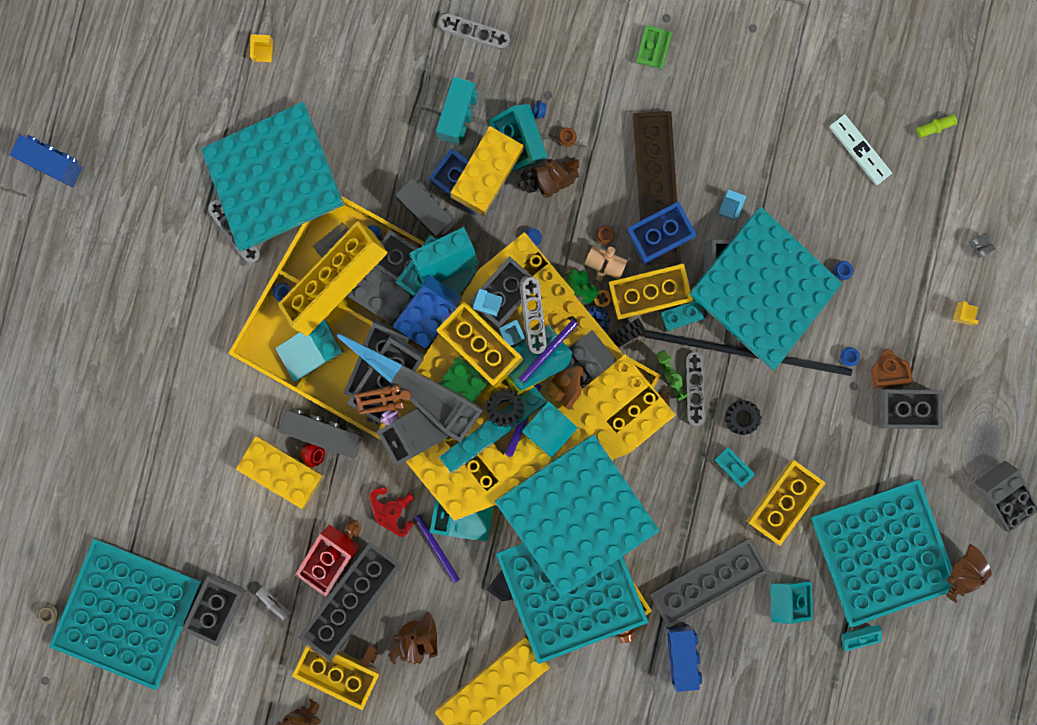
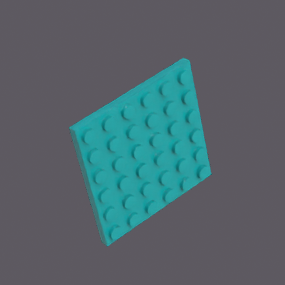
(272, 176)
(765, 288)
(577, 515)
(883, 552)
(125, 614)
(584, 616)

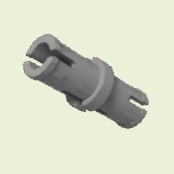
(272, 603)

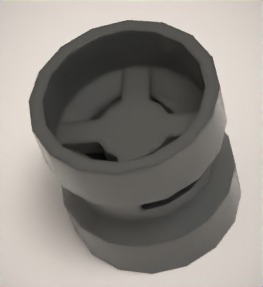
(980, 241)

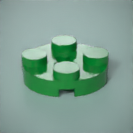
(581, 286)

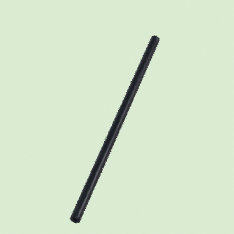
(744, 352)

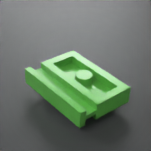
(653, 47)

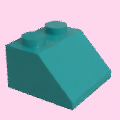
(549, 429)
(791, 602)

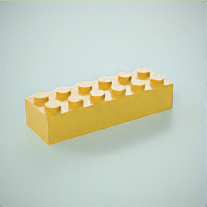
(332, 278)
(493, 686)

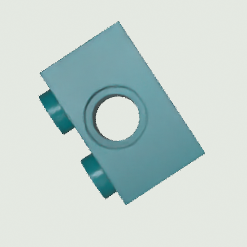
(681, 316)

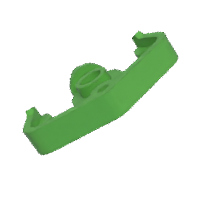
(671, 376)

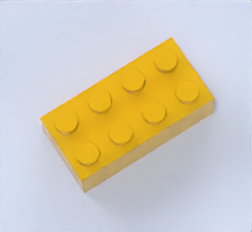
(486, 171)
(650, 292)
(479, 344)
(280, 472)
(785, 502)
(342, 678)

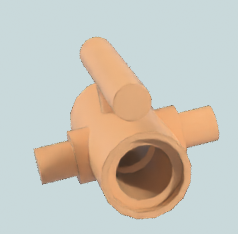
(605, 263)

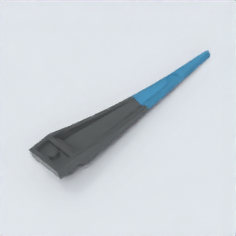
(442, 405)

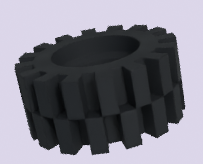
(627, 333)
(505, 396)
(754, 417)

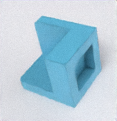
(732, 205)
(487, 302)
(512, 333)

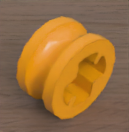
(607, 296)

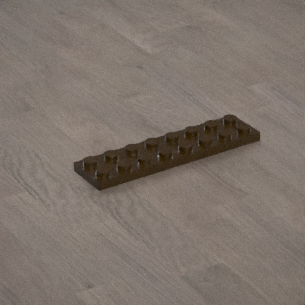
(655, 169)

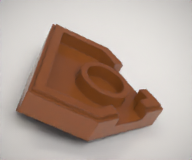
(890, 371)
(566, 386)

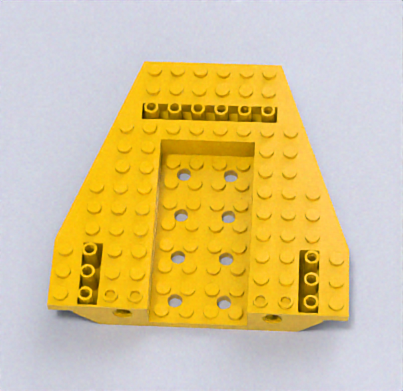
(614, 406)

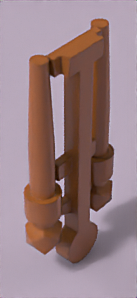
(405, 395)

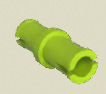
(936, 126)

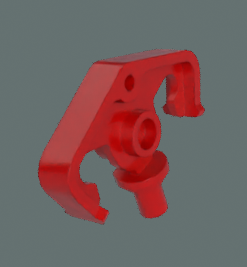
(388, 513)

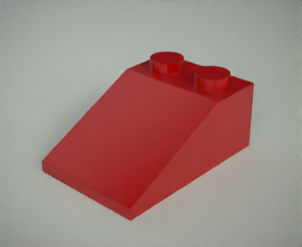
(327, 560)

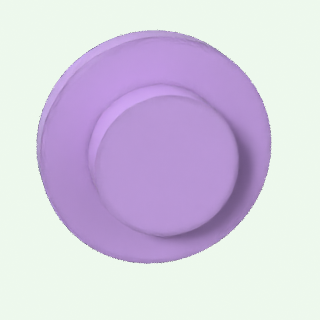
(389, 417)

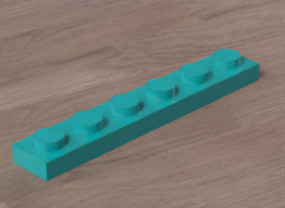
(489, 433)

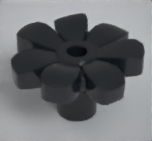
(527, 181)

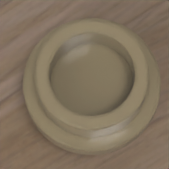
(48, 614)

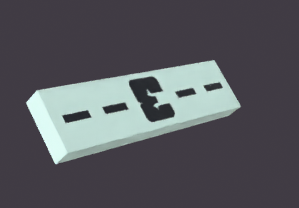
(860, 150)

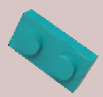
(734, 467)
(861, 638)

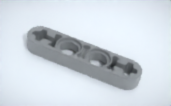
(475, 29)
(216, 216)
(529, 315)
(699, 388)

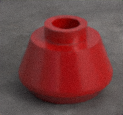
(312, 455)

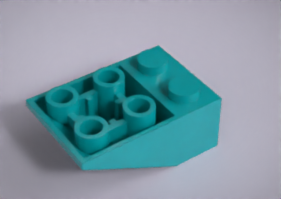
(474, 526)

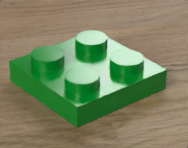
(464, 379)

